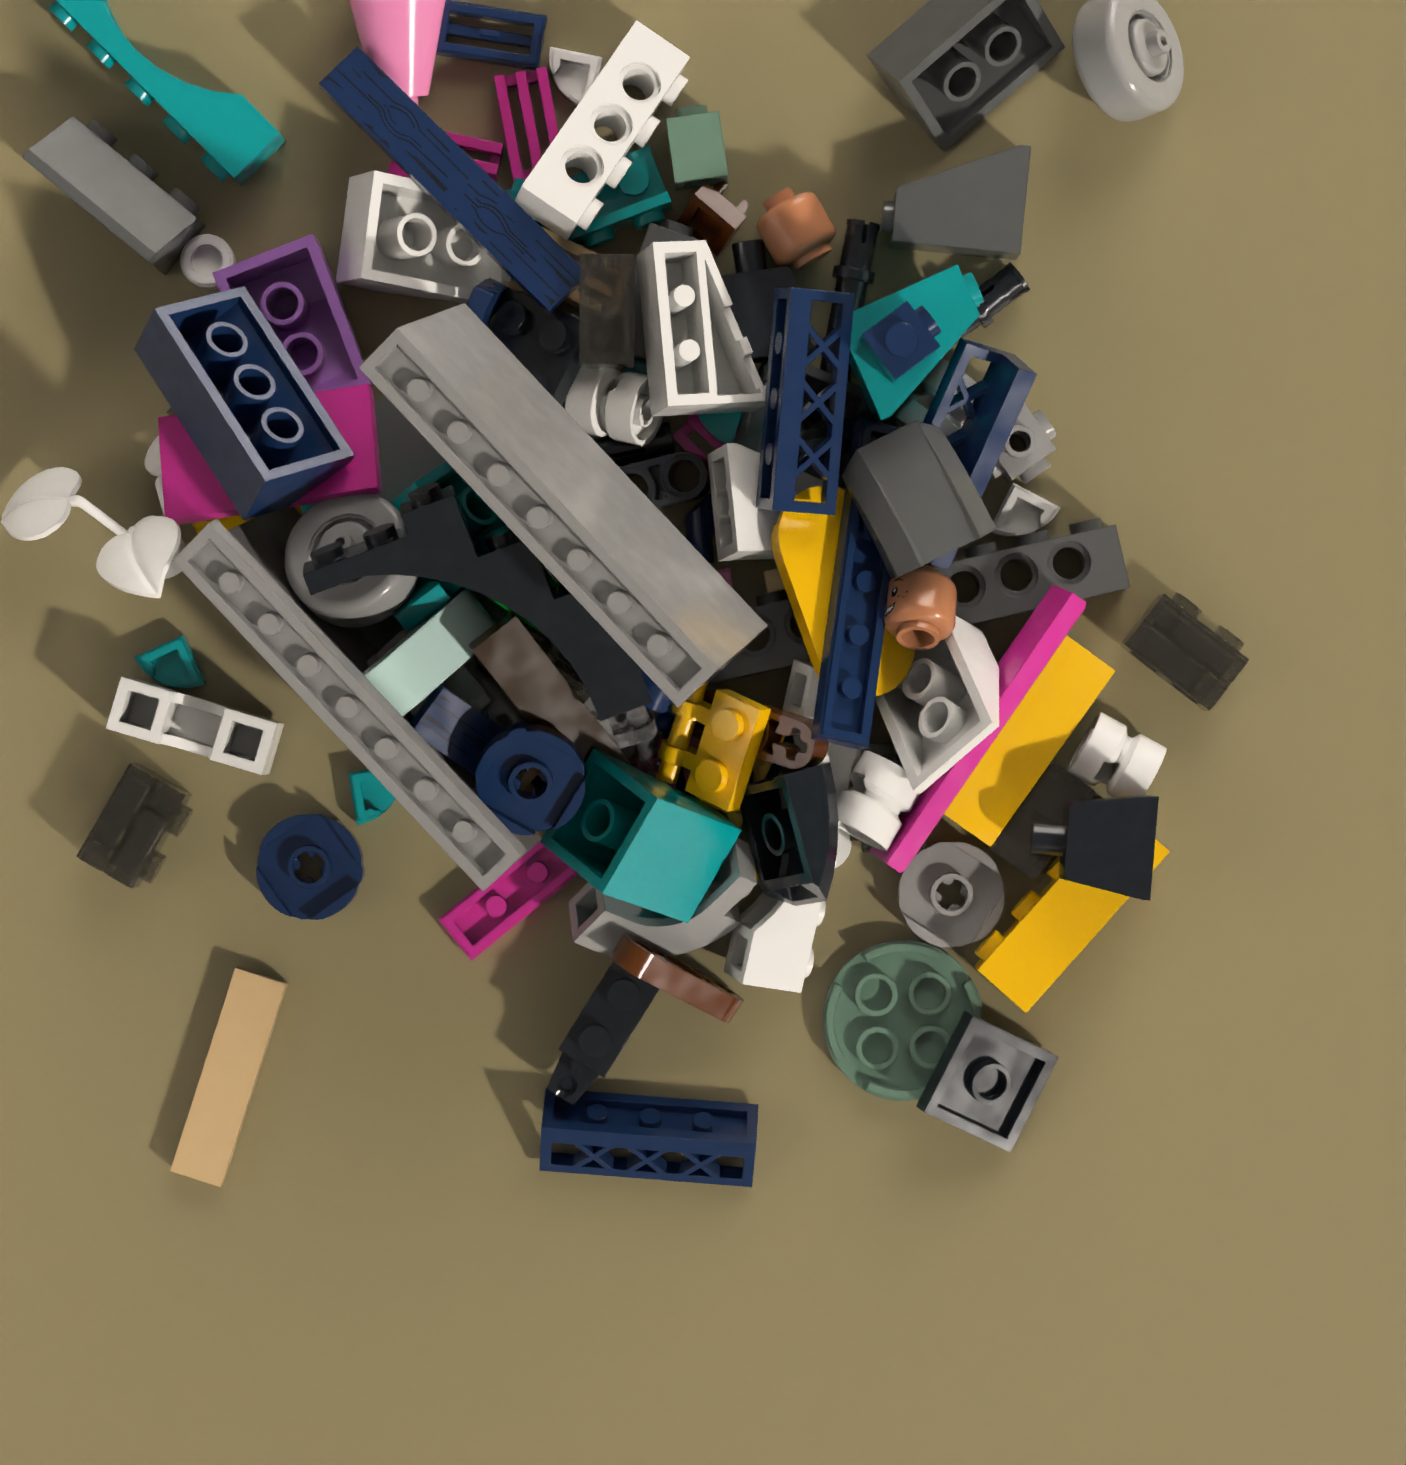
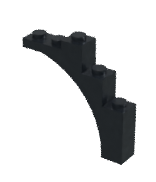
(441, 548)

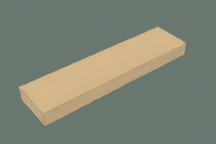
(229, 1076)

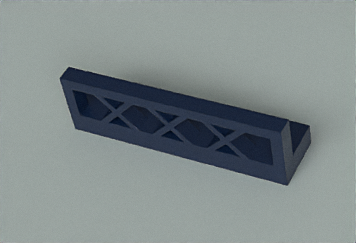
(785, 400)
(988, 418)
(650, 1129)

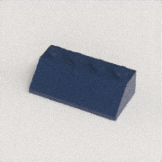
(242, 400)

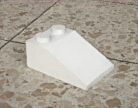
(407, 244)
(943, 705)

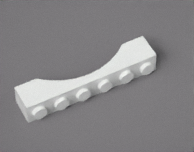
(774, 937)

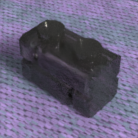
(1186, 650)
(135, 826)

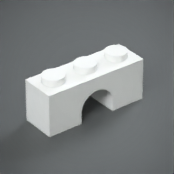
(195, 725)

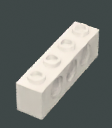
(639, 61)

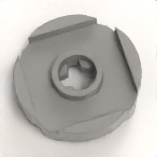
(956, 924)

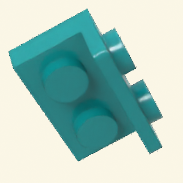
(636, 201)

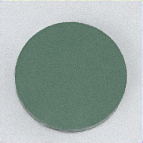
(895, 1015)

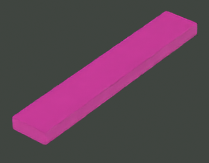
(1017, 673)
(528, 883)

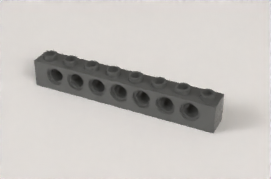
(1100, 573)

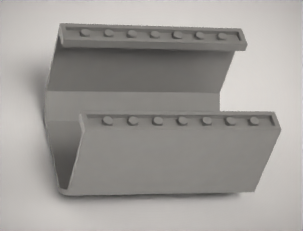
(472, 403)

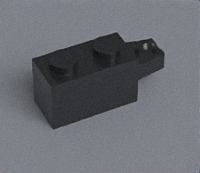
(600, 1032)

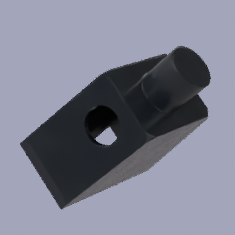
(753, 294)
(1103, 843)

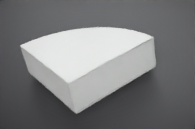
(573, 72)
(1022, 513)

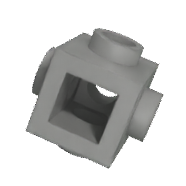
(1036, 435)

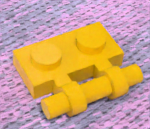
(726, 748)

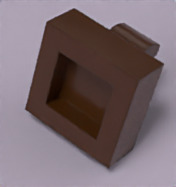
(713, 216)

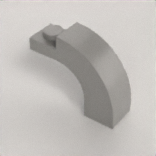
(602, 920)

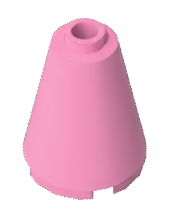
(401, 39)

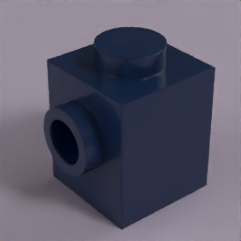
(902, 340)

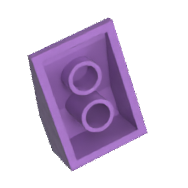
(304, 309)

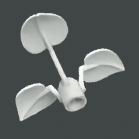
(133, 560)

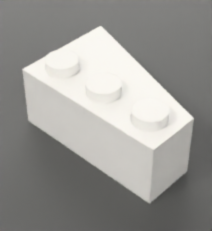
(691, 336)

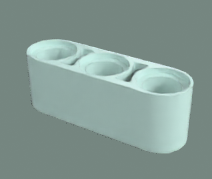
(430, 652)

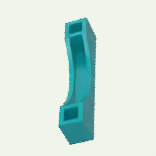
(222, 123)

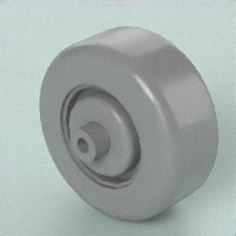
(1128, 57)
(345, 521)

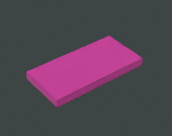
(196, 495)

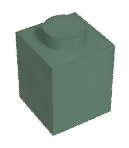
(696, 147)

